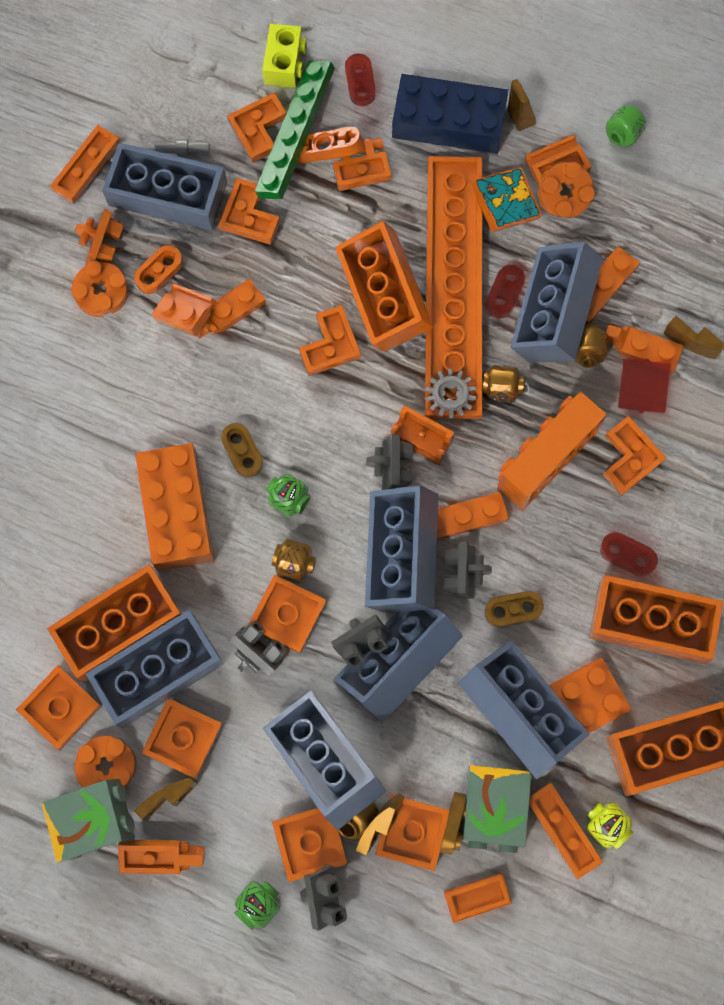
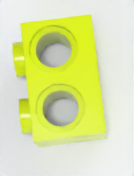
(280, 55)

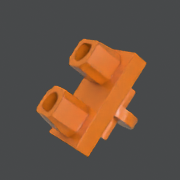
(108, 227)

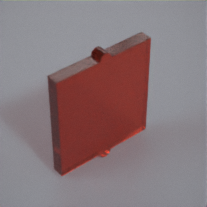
(644, 386)

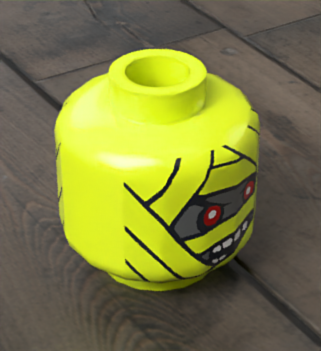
(609, 825)

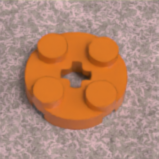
(550, 187)
(95, 274)
(114, 751)

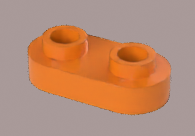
(156, 269)

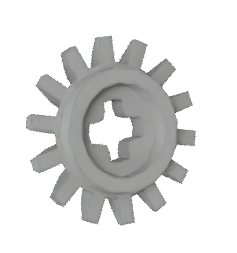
(450, 382)

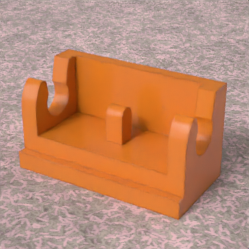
(425, 434)

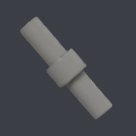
(182, 147)

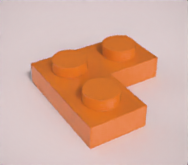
(251, 125)
(242, 217)
(336, 347)
(638, 454)

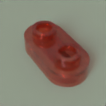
(360, 81)
(505, 289)
(628, 553)

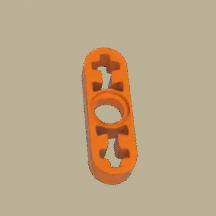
(343, 143)

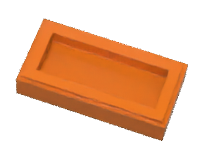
(477, 897)

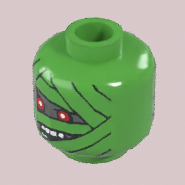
(626, 125)
(288, 494)
(257, 904)

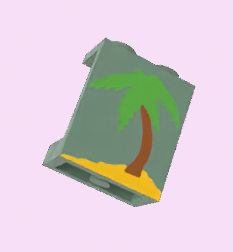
(497, 808)
(88, 819)

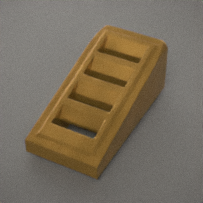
(520, 107)

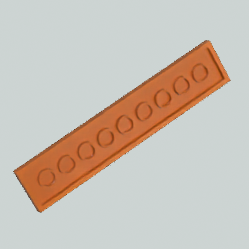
(454, 278)

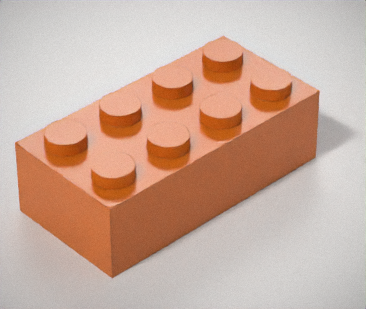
(384, 287)
(551, 450)
(174, 507)
(656, 619)
(113, 621)
(669, 749)

